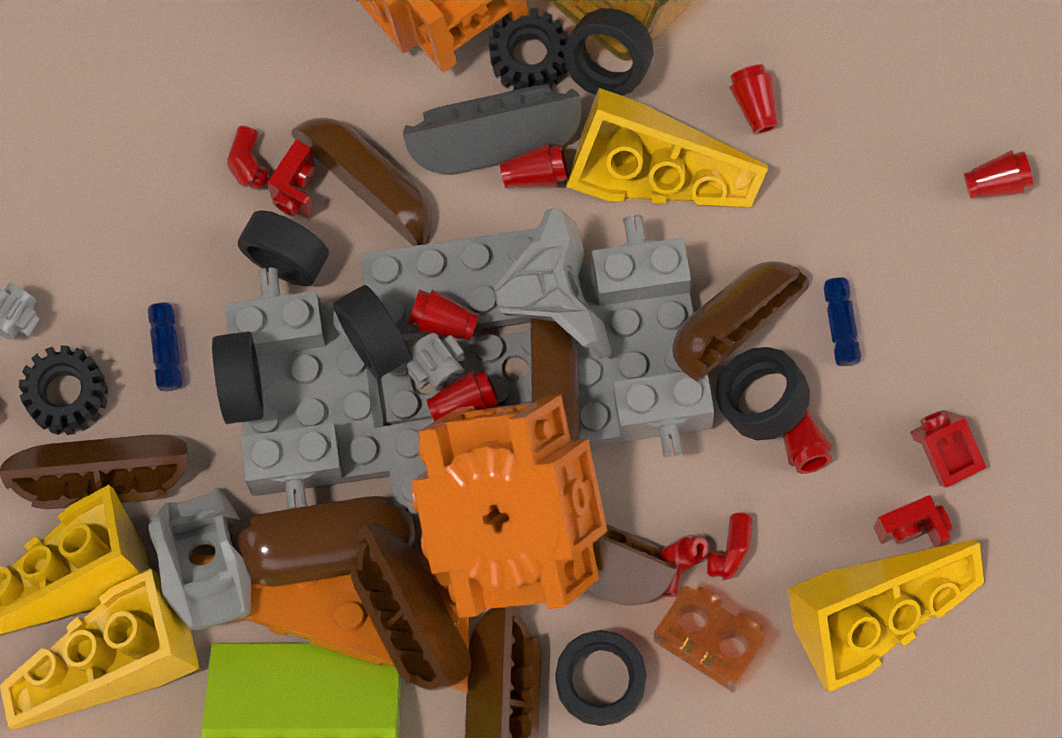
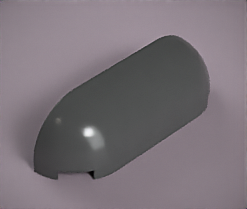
(492, 128)

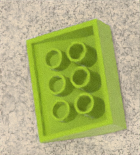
(298, 693)

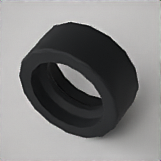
(621, 27)
(284, 245)
(371, 331)
(742, 372)
(237, 377)
(593, 642)

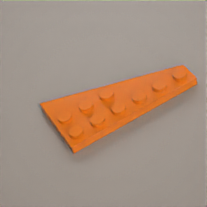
(333, 614)

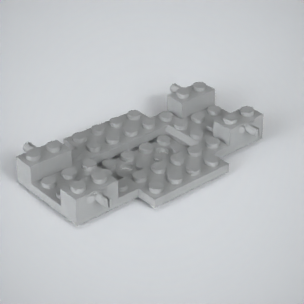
(332, 414)

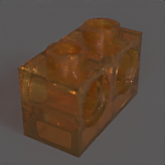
(702, 647)

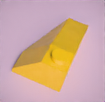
(648, 155)
(72, 563)
(868, 608)
(111, 653)

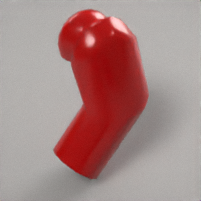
(243, 163)
(737, 548)
(685, 553)

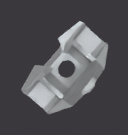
(547, 283)
(205, 592)

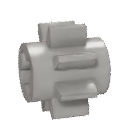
(16, 312)
(435, 361)

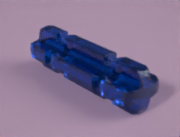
(842, 321)
(164, 346)

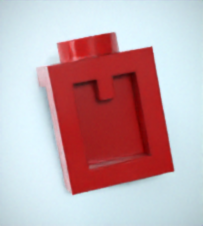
(292, 173)
(949, 447)
(905, 523)

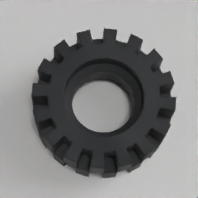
(523, 28)
(55, 365)

